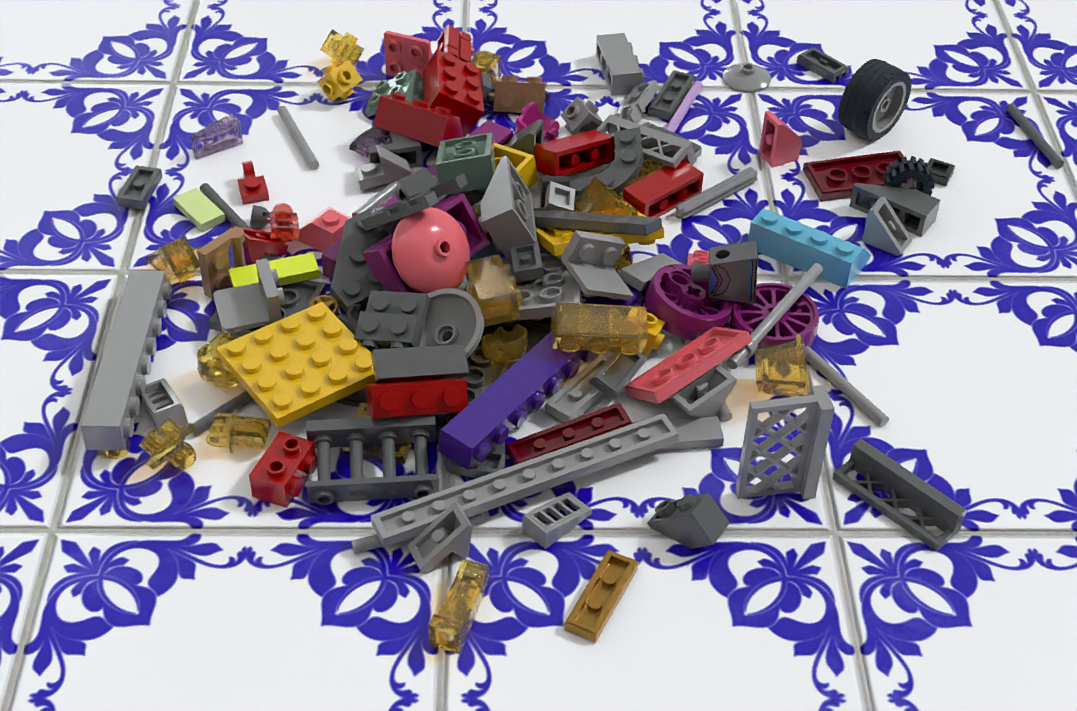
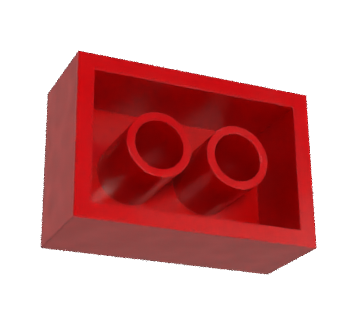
(454, 86)

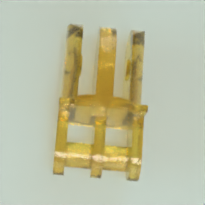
(238, 431)

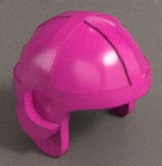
(532, 114)

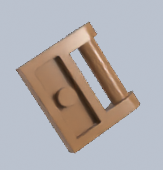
(215, 260)

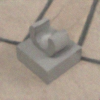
(559, 197)

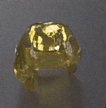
(211, 367)

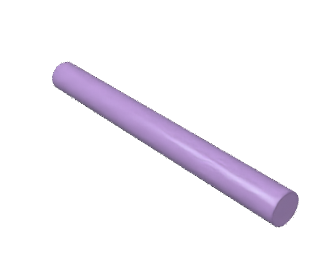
(684, 106)

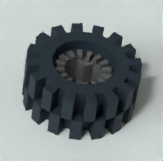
(905, 170)

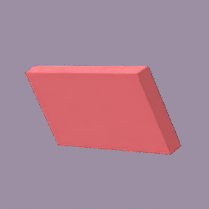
(687, 364)

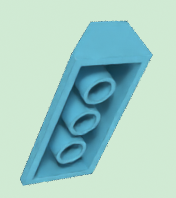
(804, 246)

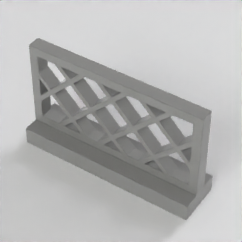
(808, 445)

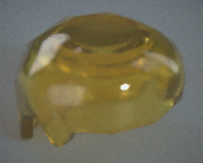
(505, 346)

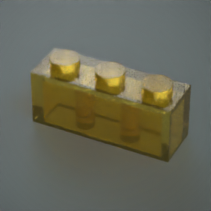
(494, 289)
(599, 328)

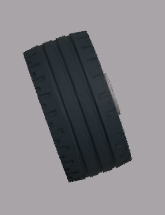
(874, 99)

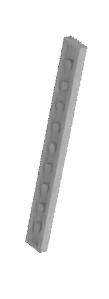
(527, 477)

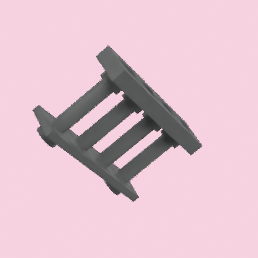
(371, 431)

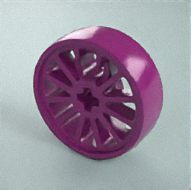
(684, 303)
(799, 319)

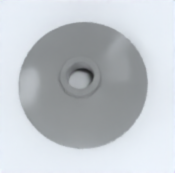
(746, 77)

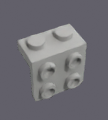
(251, 304)

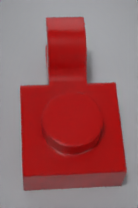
(252, 187)

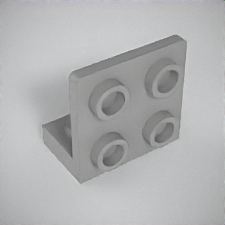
(591, 263)

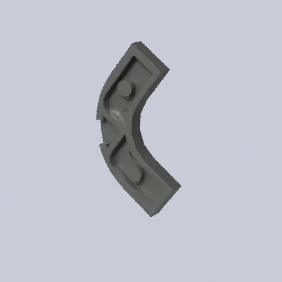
(625, 166)

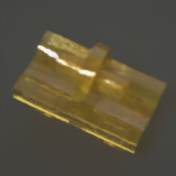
(169, 443)

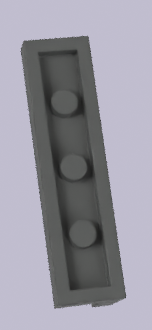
(905, 491)

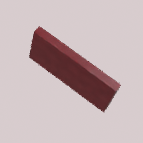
(835, 177)

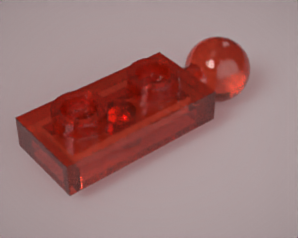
(283, 223)

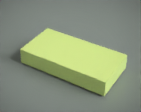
(199, 209)

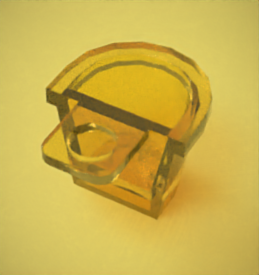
(783, 369)

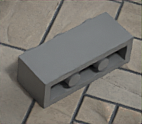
(618, 63)

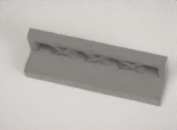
(656, 144)

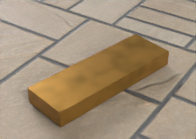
(601, 596)

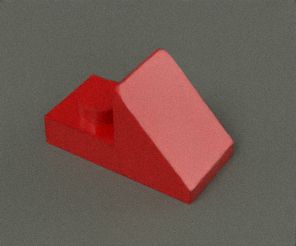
(259, 243)

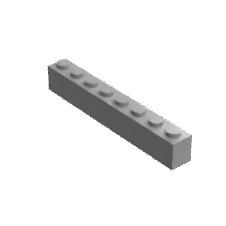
(126, 362)

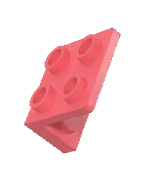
(405, 53)

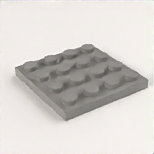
(541, 295)

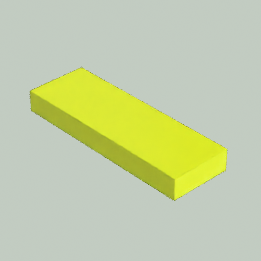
(289, 270)

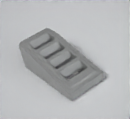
(163, 405)
(545, 535)

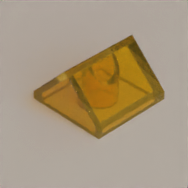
(602, 199)

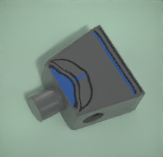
(730, 272)

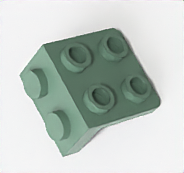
(405, 83)

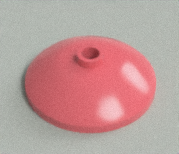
(419, 255)

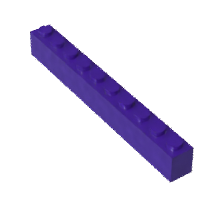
(515, 395)

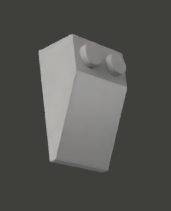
(508, 209)

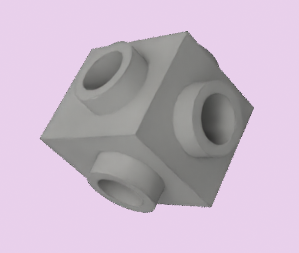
(581, 116)

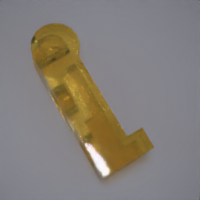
(459, 606)

